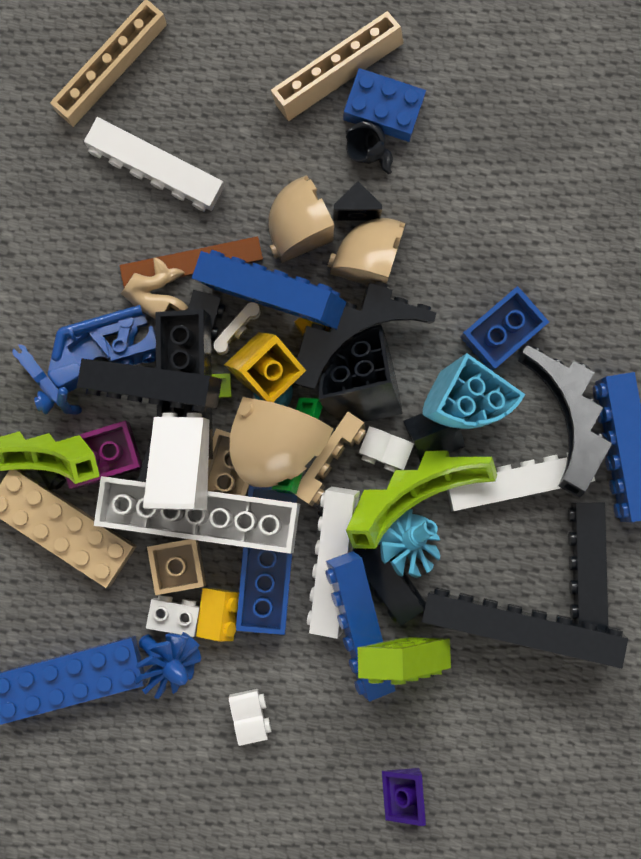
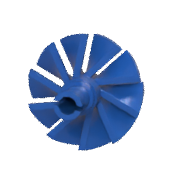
(170, 661)

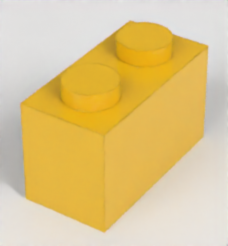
(217, 614)

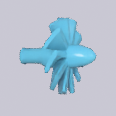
(408, 538)

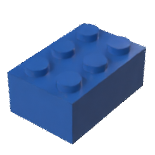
(385, 103)
(504, 329)

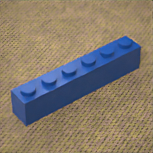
(356, 616)

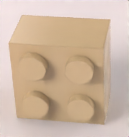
(176, 566)

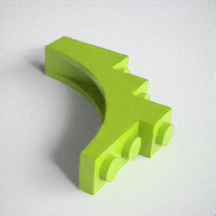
(67, 457)
(407, 488)

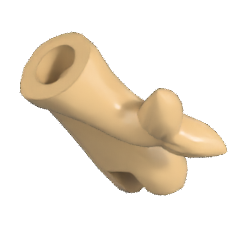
(139, 287)

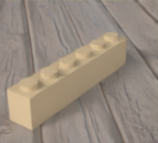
(109, 63)
(337, 66)

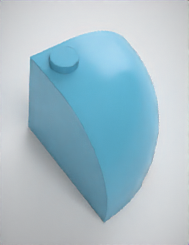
(470, 395)

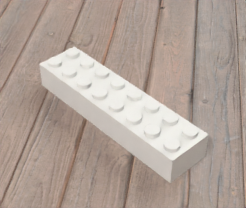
(227, 520)

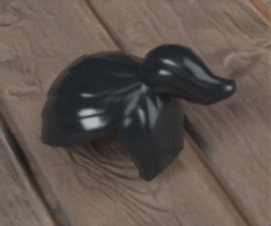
(367, 145)

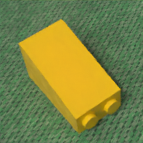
(265, 366)

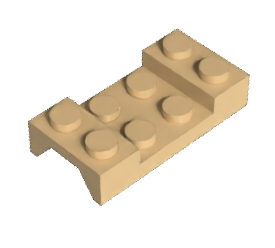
(349, 431)

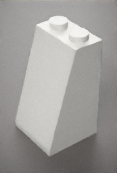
(178, 463)

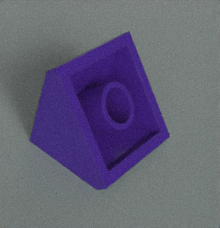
(404, 796)

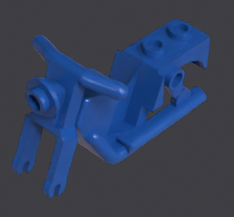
(88, 341)

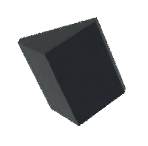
(357, 205)
(432, 436)

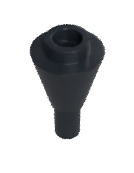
(52, 479)

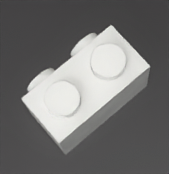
(173, 616)

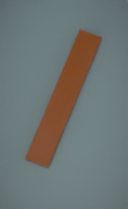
(245, 249)

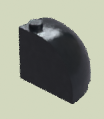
(361, 379)

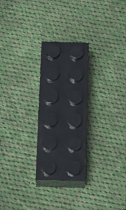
(184, 346)

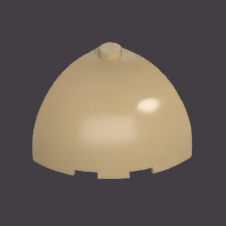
(298, 220)
(368, 251)
(274, 442)

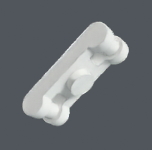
(236, 328)

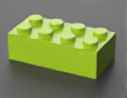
(403, 659)

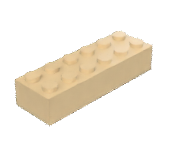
(62, 528)

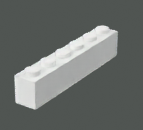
(153, 164)
(511, 483)
(337, 512)

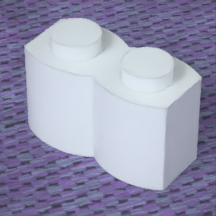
(385, 449)
(249, 716)

